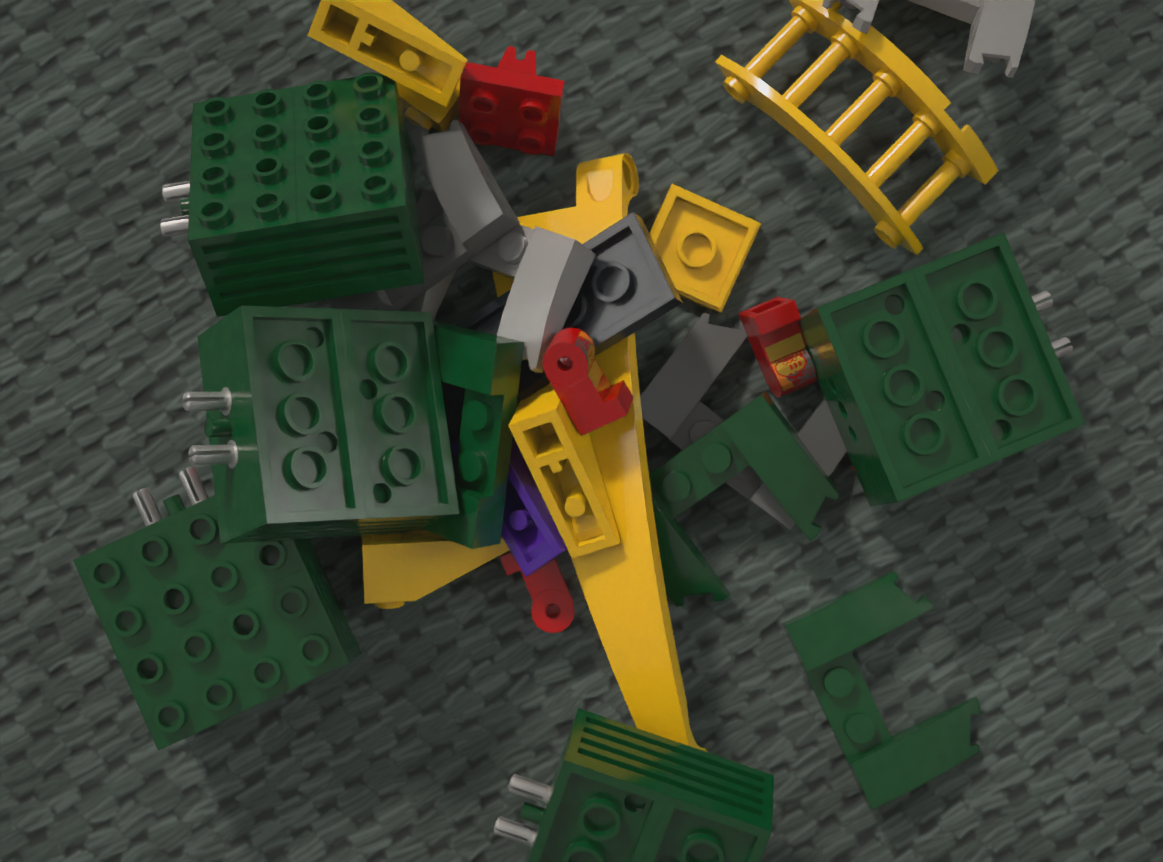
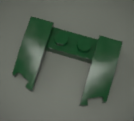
(490, 374)
(753, 437)
(879, 762)

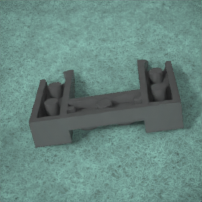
(471, 218)
(674, 409)

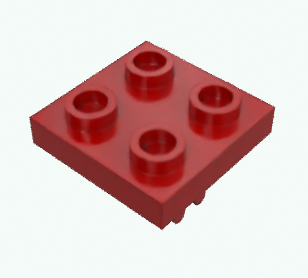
(511, 104)

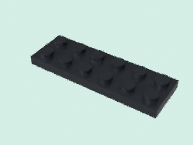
(618, 297)

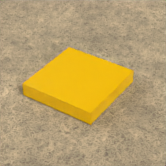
(702, 246)

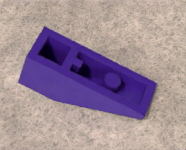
(526, 519)

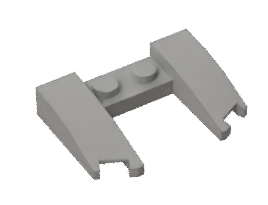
(995, 32)
(545, 274)

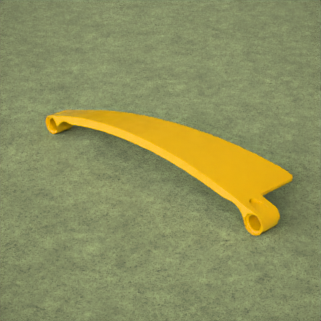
(625, 580)

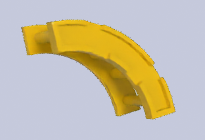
(892, 76)

